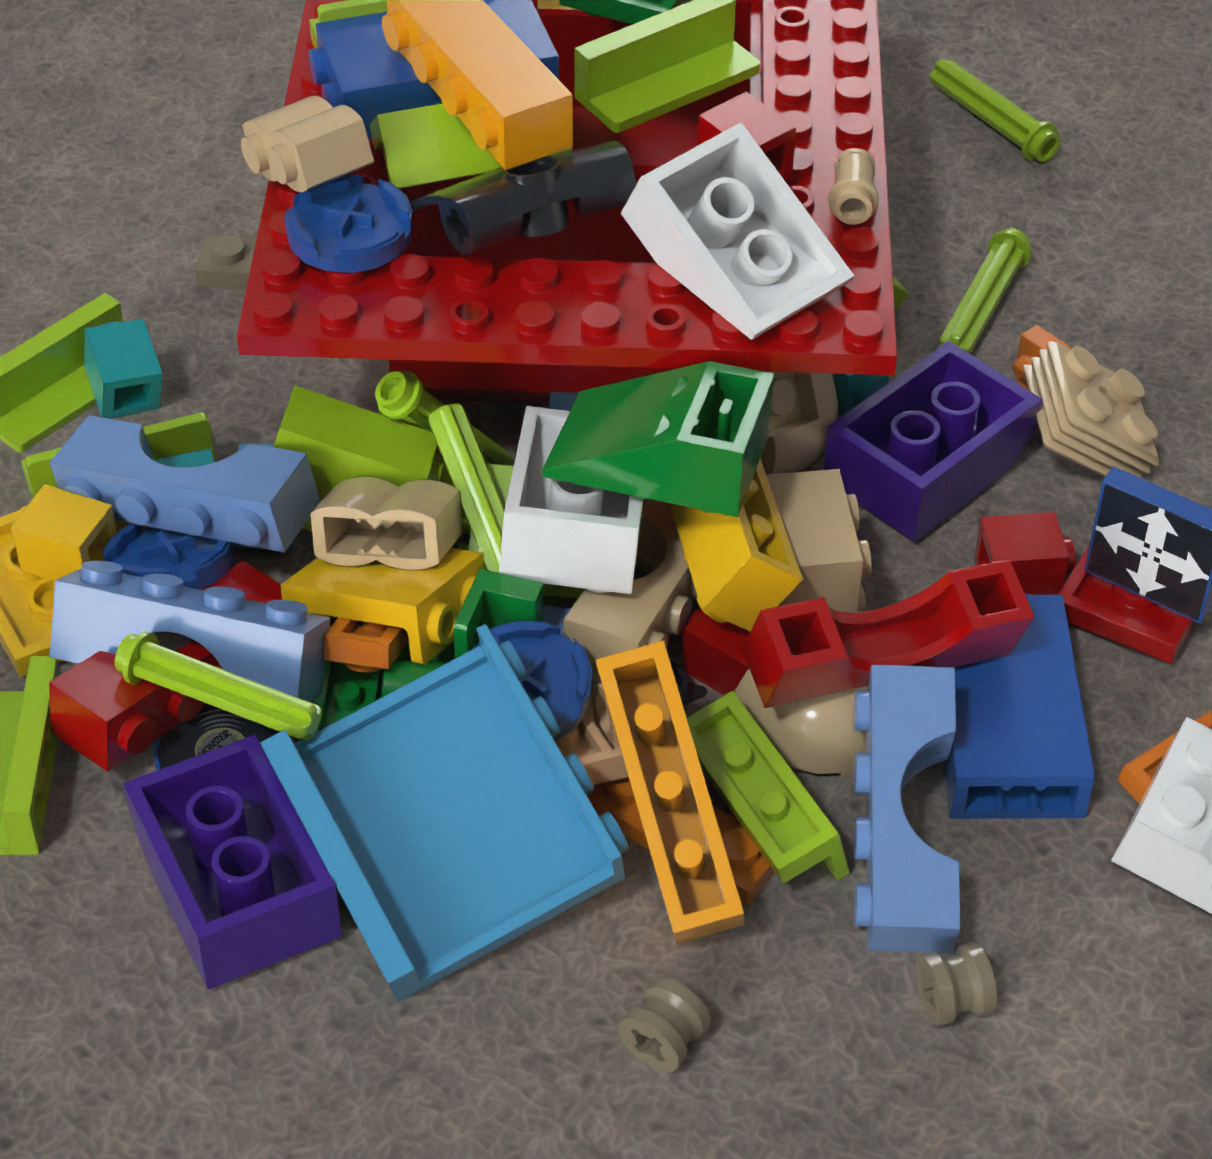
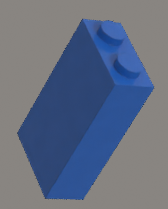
(374, 80)
(1022, 729)

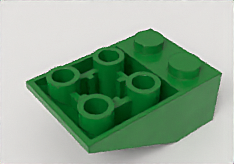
(669, 436)

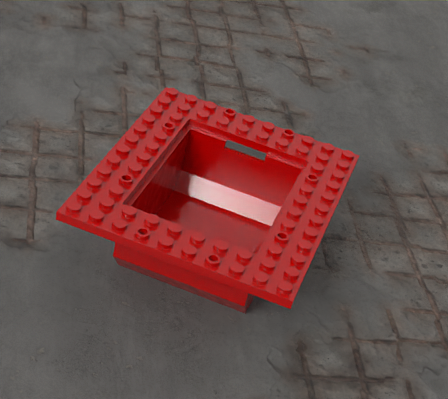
(592, 298)

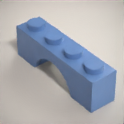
(246, 499)
(256, 640)
(909, 887)

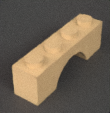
(658, 601)

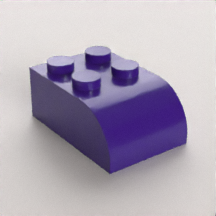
(931, 439)
(233, 861)

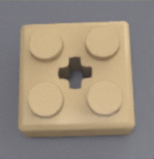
(1091, 411)

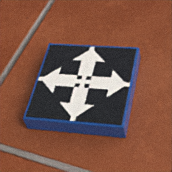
(1153, 544)

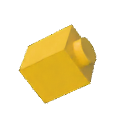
(61, 532)

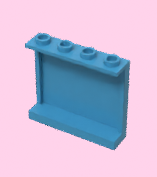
(450, 816)

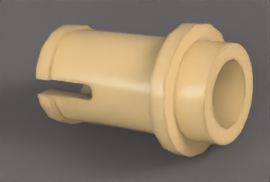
(853, 194)

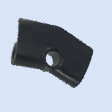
(533, 196)

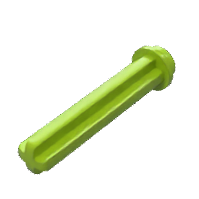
(1035, 138)
(1007, 253)
(403, 397)
(473, 479)
(145, 659)

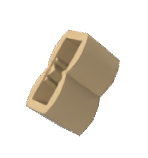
(306, 143)
(396, 525)

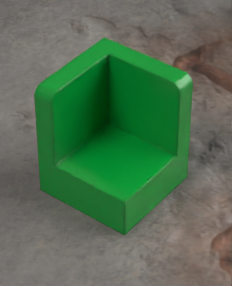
(494, 602)

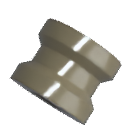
(956, 983)
(664, 1024)

